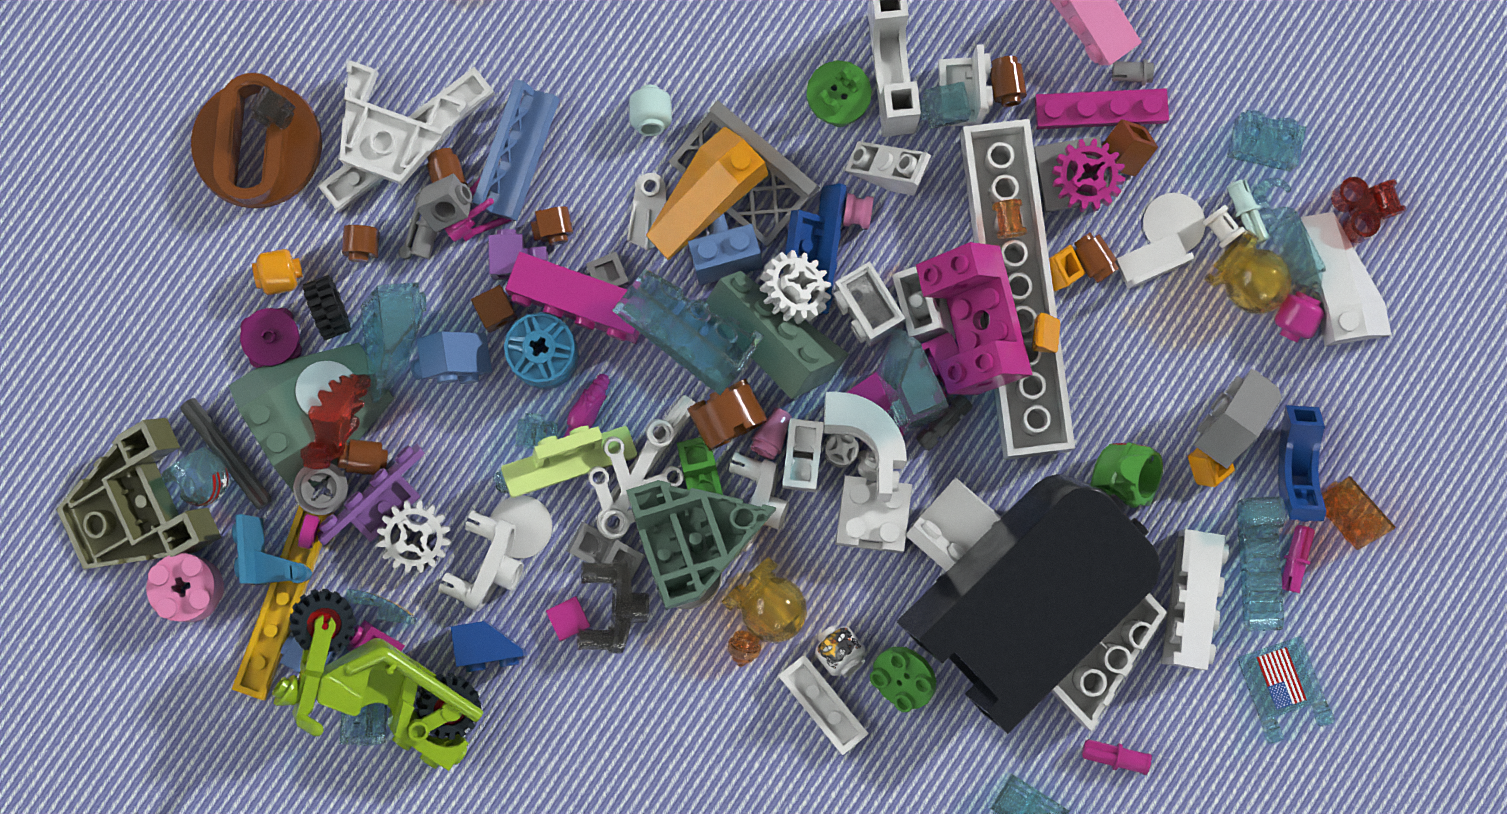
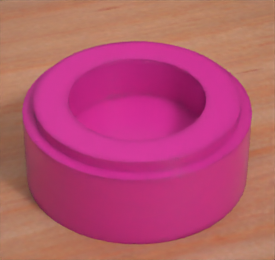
(308, 532)

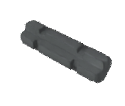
(943, 425)

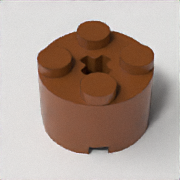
(727, 415)

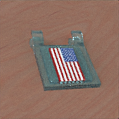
(1282, 682)

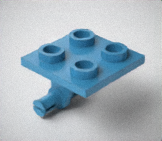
(256, 566)

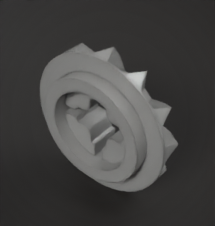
(323, 503)

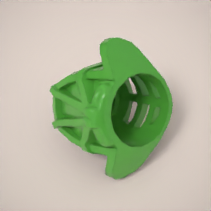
(1128, 473)

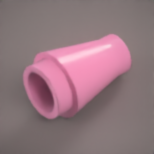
(771, 435)

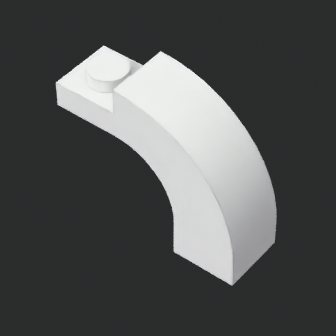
(869, 422)

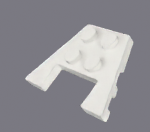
(387, 141)

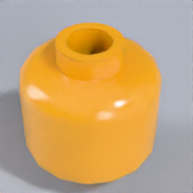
(276, 272)

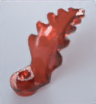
(334, 420)

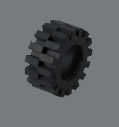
(326, 307)

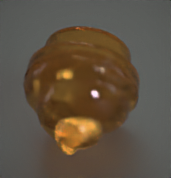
(743, 647)

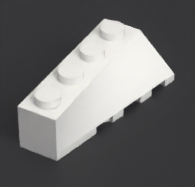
(1194, 599)

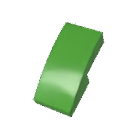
(699, 466)

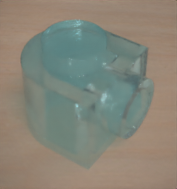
(534, 429)

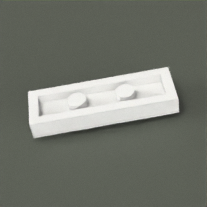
(823, 704)

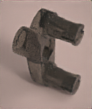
(626, 607)

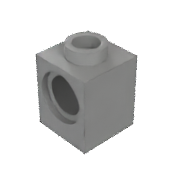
(444, 202)

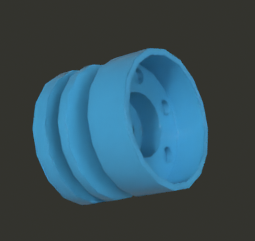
(549, 368)

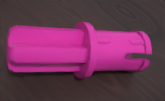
(1297, 558)
(1117, 756)

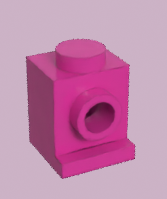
(938, 350)

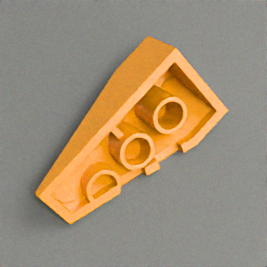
(712, 183)

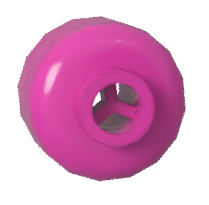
(1299, 316)

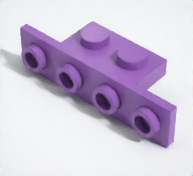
(367, 508)

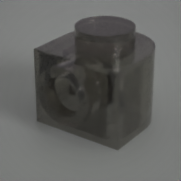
(272, 109)

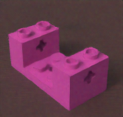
(976, 282)

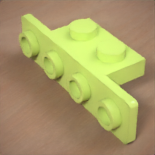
(564, 459)

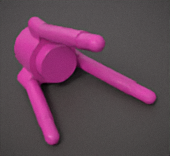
(463, 227)

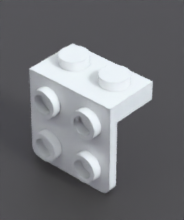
(974, 74)

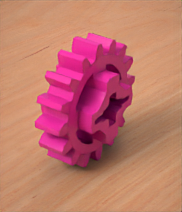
(1081, 164)

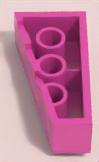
(569, 295)

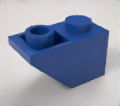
(483, 643)

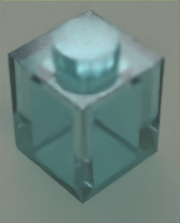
(945, 105)

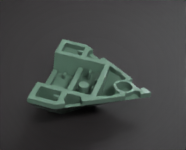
(691, 536)

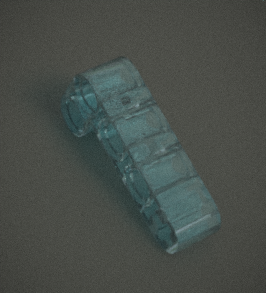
(1260, 562)

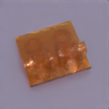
(1355, 513)

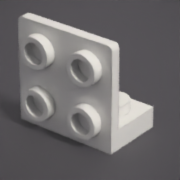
(952, 524)

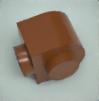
(552, 225)
(360, 242)

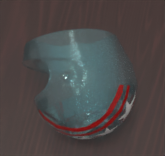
(200, 477)

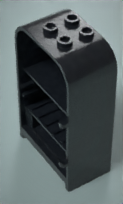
(1036, 595)

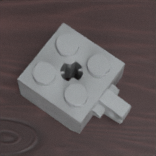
(1237, 417)

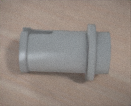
(1133, 71)
(423, 240)

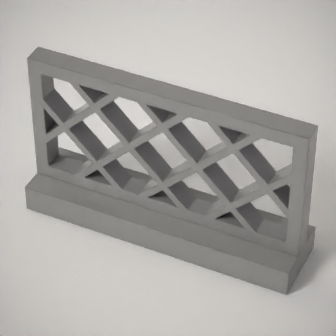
(774, 162)

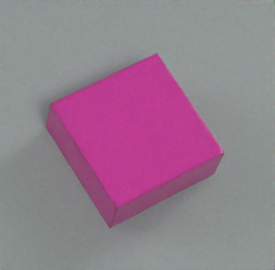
(567, 618)

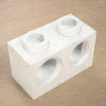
(802, 455)

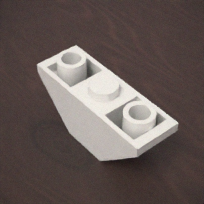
(889, 166)

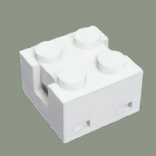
(871, 522)

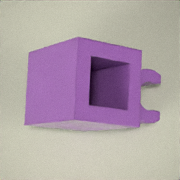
(504, 252)

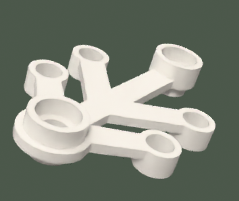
(629, 480)

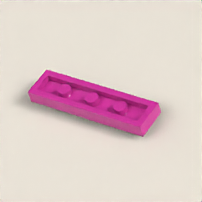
(1101, 108)

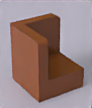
(1133, 145)

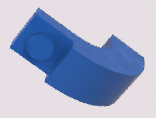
(1299, 463)

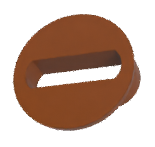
(289, 153)

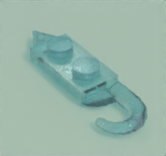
(1290, 238)

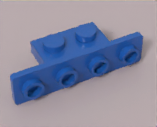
(819, 233)

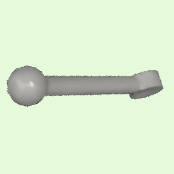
(404, 251)

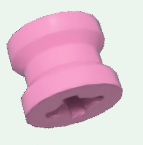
(858, 211)

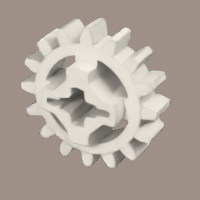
(795, 287)
(401, 545)

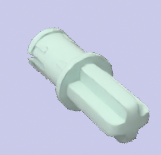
(1247, 209)

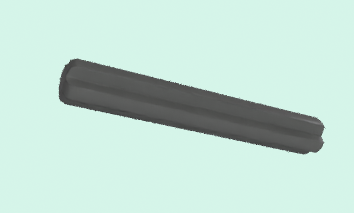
(222, 448)

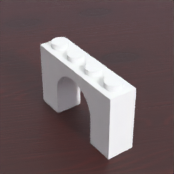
(896, 93)

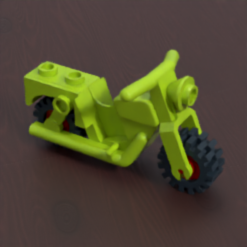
(375, 675)

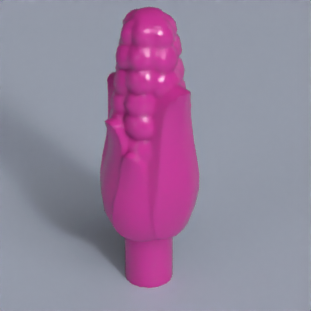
(588, 406)

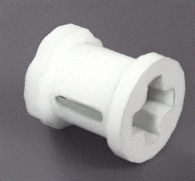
(1223, 226)

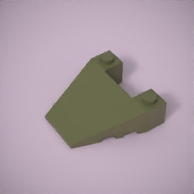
(125, 508)

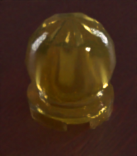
(1253, 277)
(769, 605)

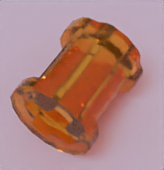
(1009, 218)

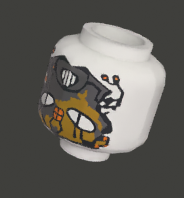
(840, 651)

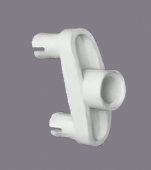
(766, 477)
(497, 566)

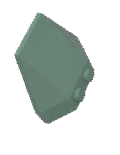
(277, 421)

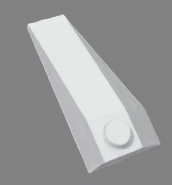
(1348, 294)

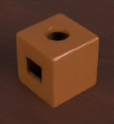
(494, 308)

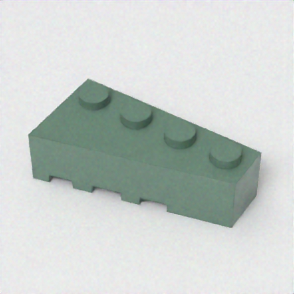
(790, 353)

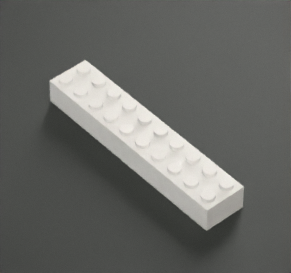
(997, 168)

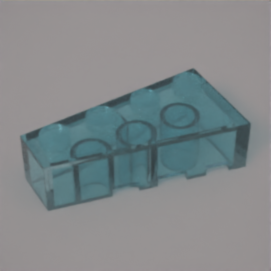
(687, 330)

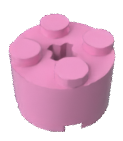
(169, 576)

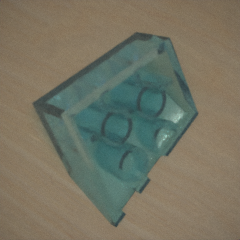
(390, 328)
(910, 383)

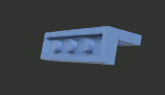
(518, 151)

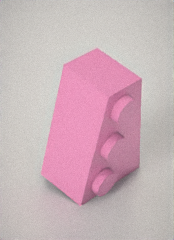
(1100, 28)

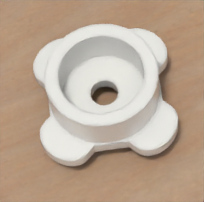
(867, 466)

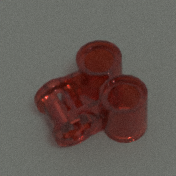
(1370, 205)

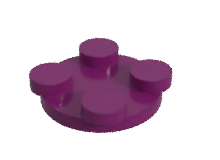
(270, 337)

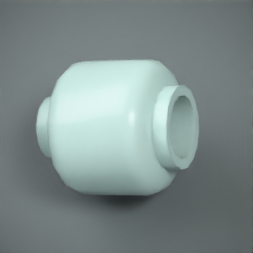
(650, 110)

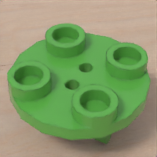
(828, 103)
(914, 689)

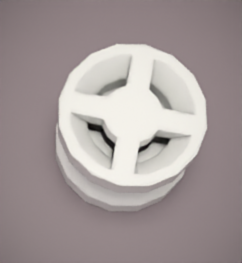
(840, 445)

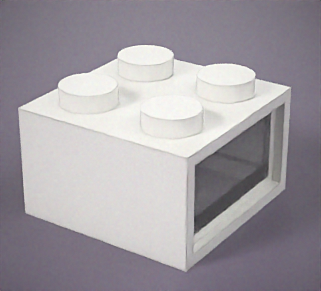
(868, 304)

